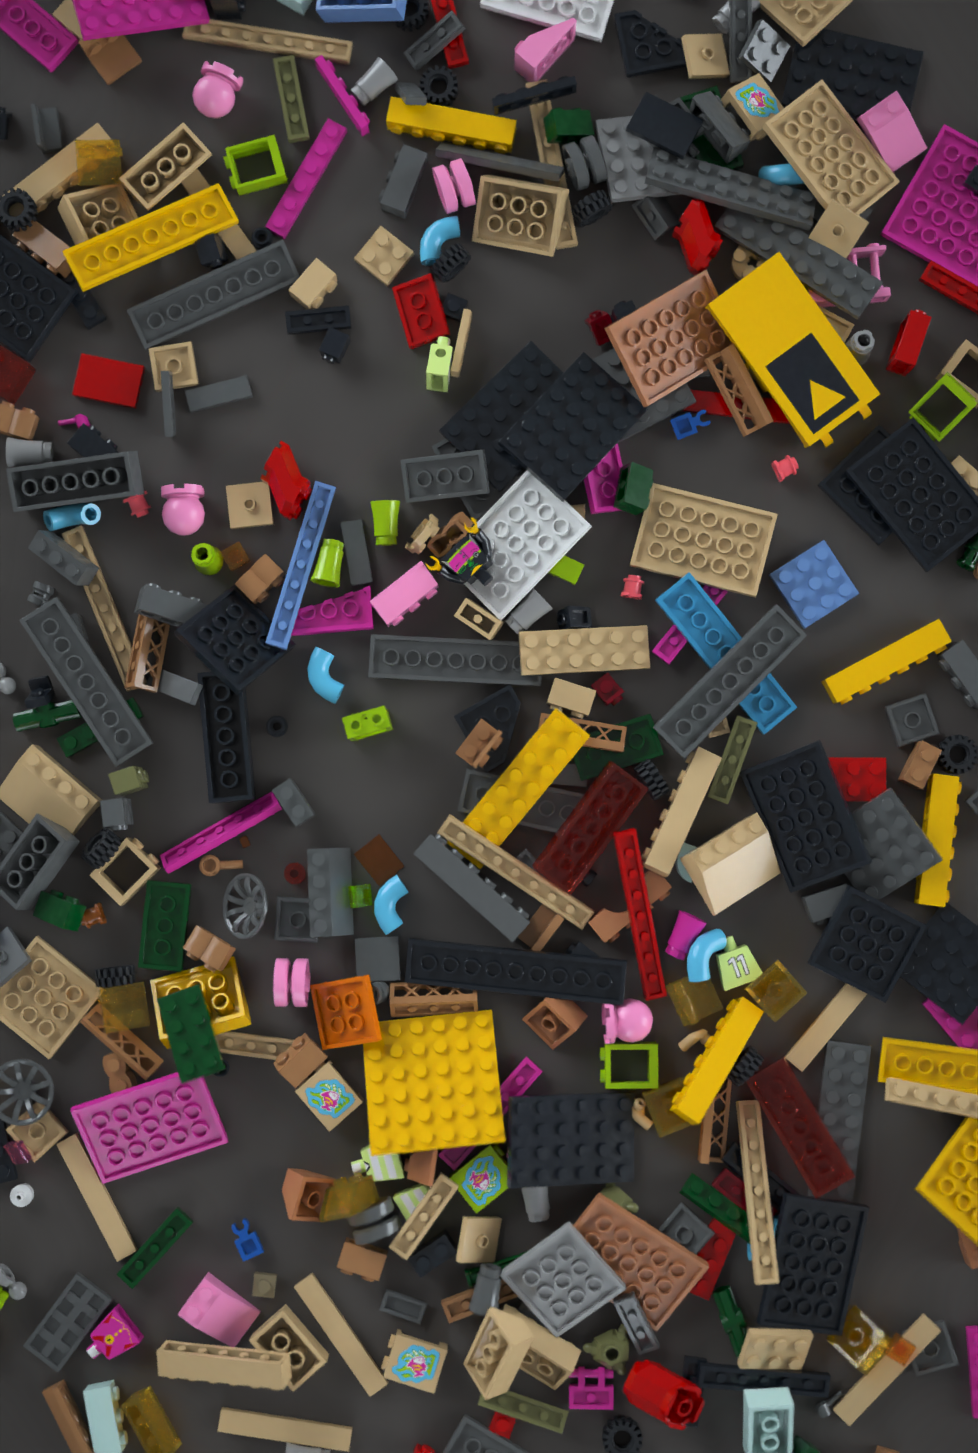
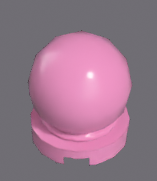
(215, 91)
(183, 510)
(627, 1021)

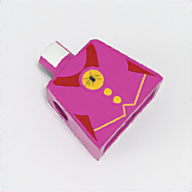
(114, 1334)

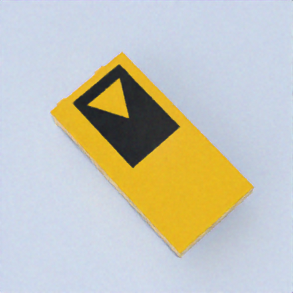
(793, 350)

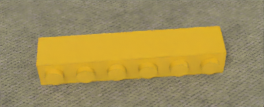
(452, 125)
(887, 661)
(939, 827)
(717, 1060)

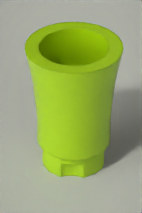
(385, 521)
(212, 563)
(329, 564)

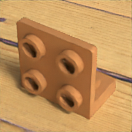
(111, 56)
(479, 743)

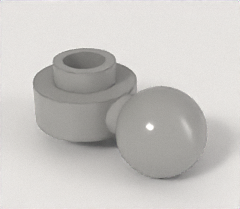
(7, 684)
(17, 1290)

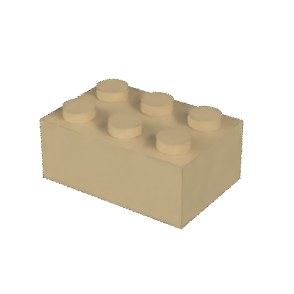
(289, 1335)

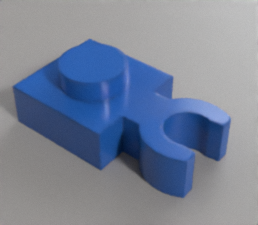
(686, 425)
(248, 1243)

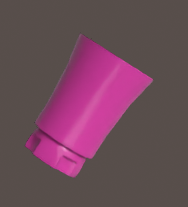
(684, 934)

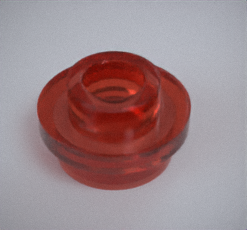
(301, 870)

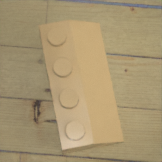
(165, 167)
(497, 1352)
(548, 1357)

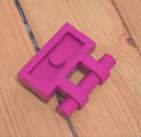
(591, 1395)

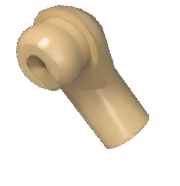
(692, 1038)
(638, 1114)

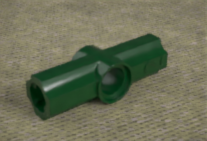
(45, 716)
(731, 1317)

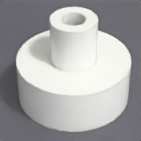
(26, 1193)

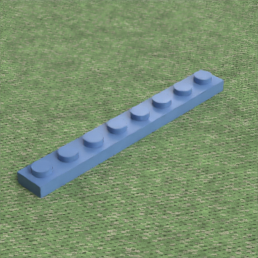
(300, 565)

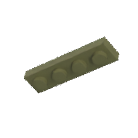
(291, 99)
(732, 759)
(527, 1410)

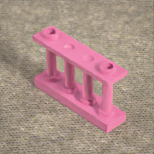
(872, 251)

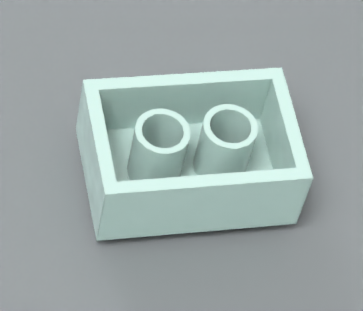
(768, 1420)

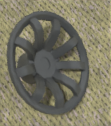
(251, 906)
(24, 1091)

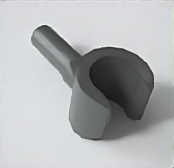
(823, 1406)

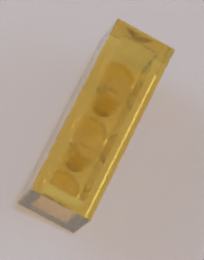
(150, 1422)

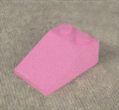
(542, 49)
(892, 131)
(219, 1311)

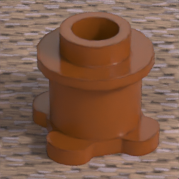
(94, 916)

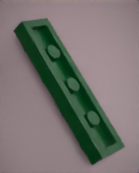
(83, 737)
(717, 1206)
(155, 1248)

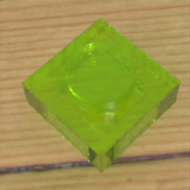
(360, 895)

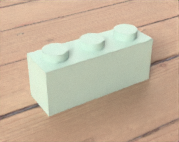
(105, 1417)

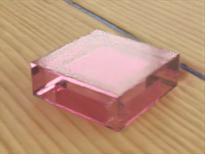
(17, 1152)

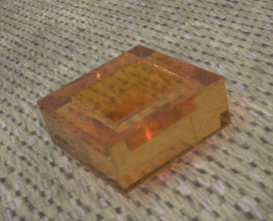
(235, 556)
(900, 1349)

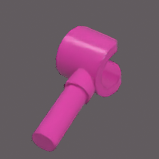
(79, 419)

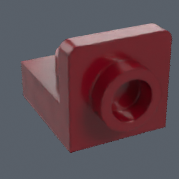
(597, 322)
(608, 690)

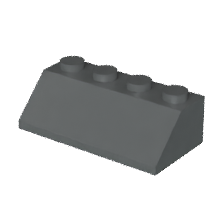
(35, 861)
(329, 893)

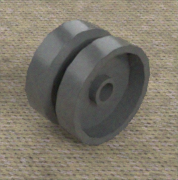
(584, 163)
(375, 1222)

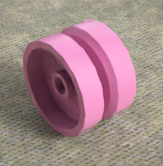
(456, 185)
(291, 981)

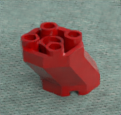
(697, 237)
(286, 481)
(663, 1394)

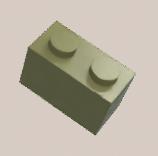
(129, 780)

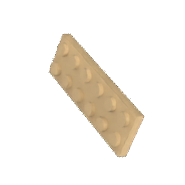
(584, 650)

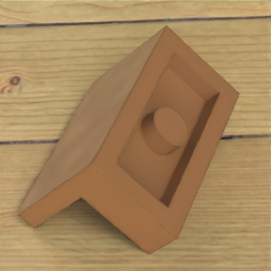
(541, 928)

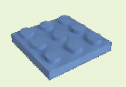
(813, 584)

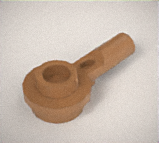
(211, 865)

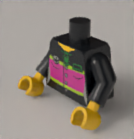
(467, 559)

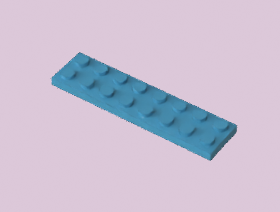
(712, 638)

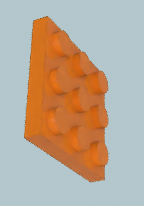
(345, 1012)

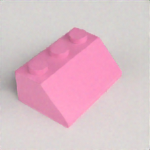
(405, 594)

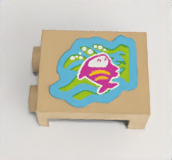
(753, 103)
(328, 1095)
(414, 1361)

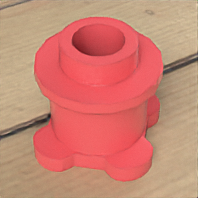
(785, 467)
(138, 505)
(632, 587)

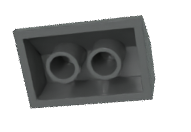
(719, 126)

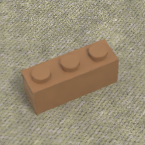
(44, 247)

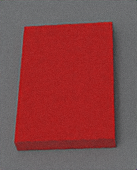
(421, 311)
(108, 380)

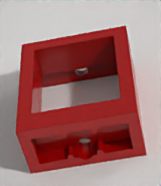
(908, 342)

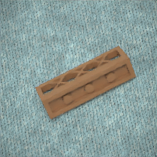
(753, 404)
(140, 652)
(598, 743)
(432, 1003)
(127, 1042)
(706, 1128)
(68, 1418)

